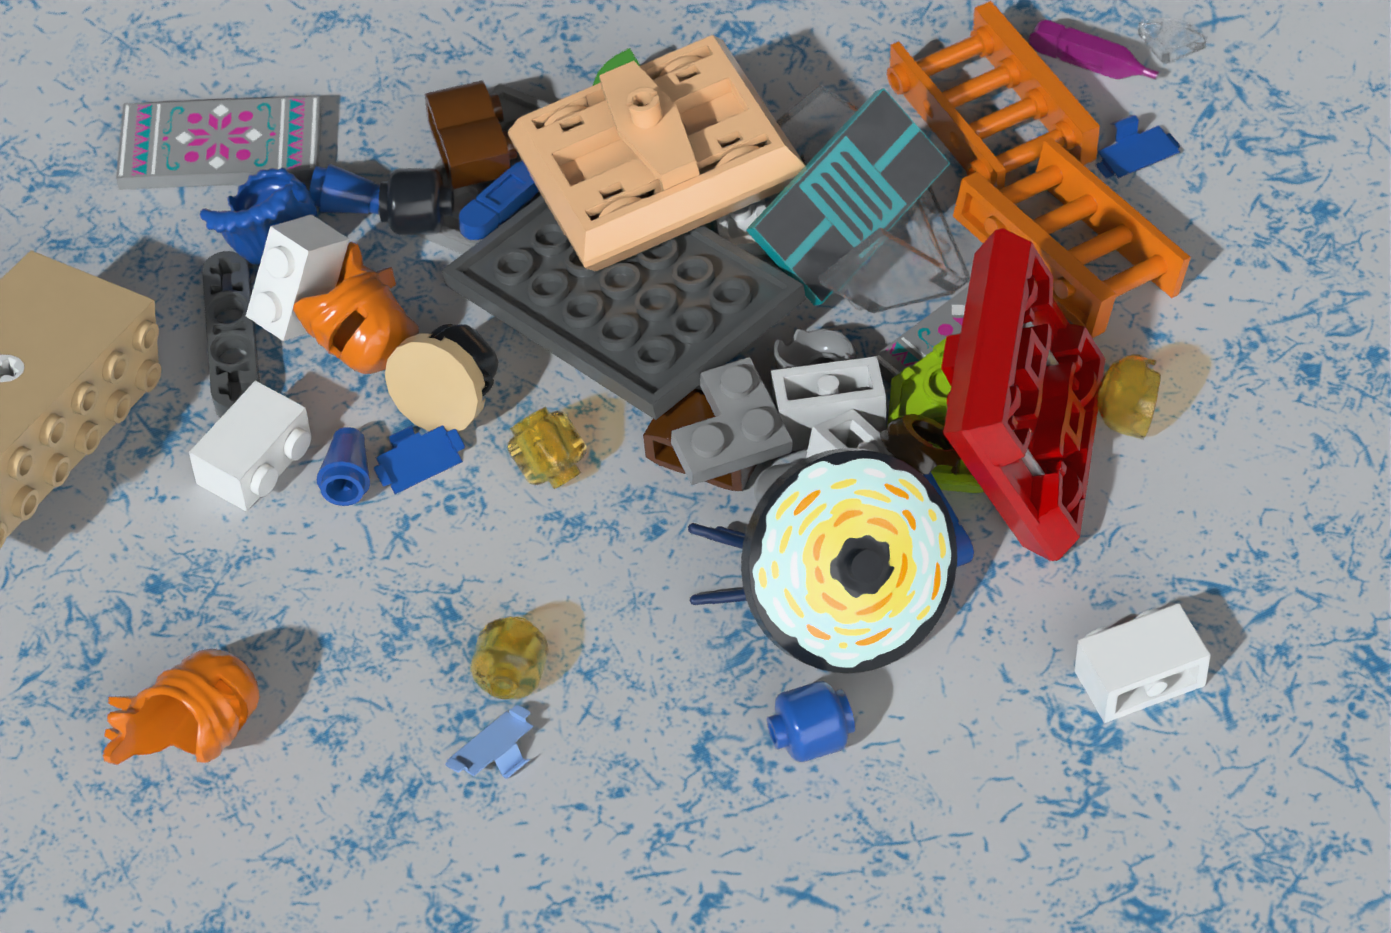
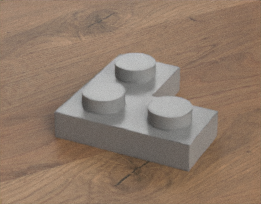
(743, 429)

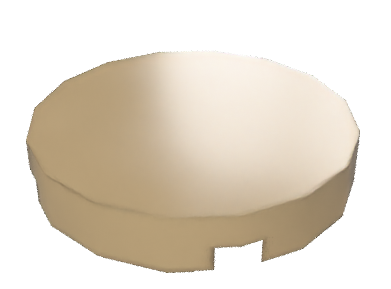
(435, 383)

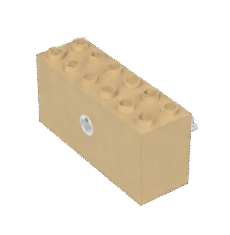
(69, 371)

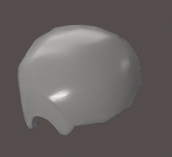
(813, 348)

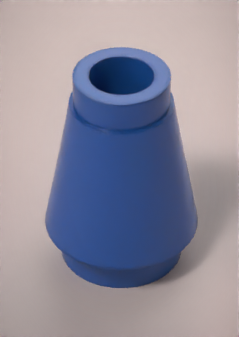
(343, 191)
(344, 470)

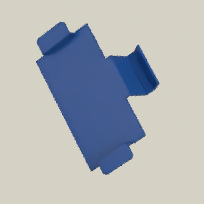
(1135, 149)
(418, 457)

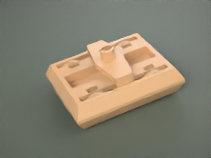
(654, 152)

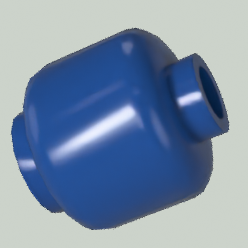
(811, 721)

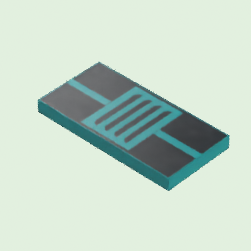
(847, 192)

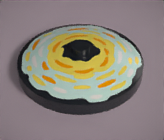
(849, 560)

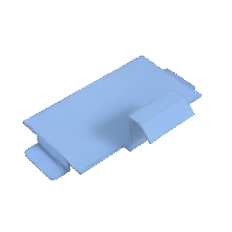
(495, 744)

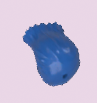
(261, 202)

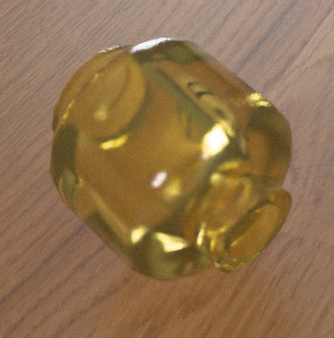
(546, 448)
(509, 658)

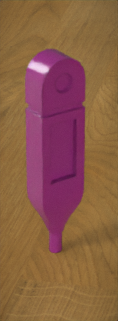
(1086, 51)

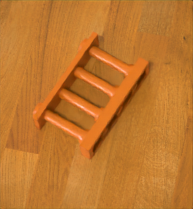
(1016, 68)
(1085, 197)

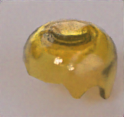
(1129, 395)

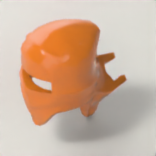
(358, 317)
(189, 707)

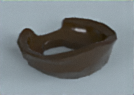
(909, 441)

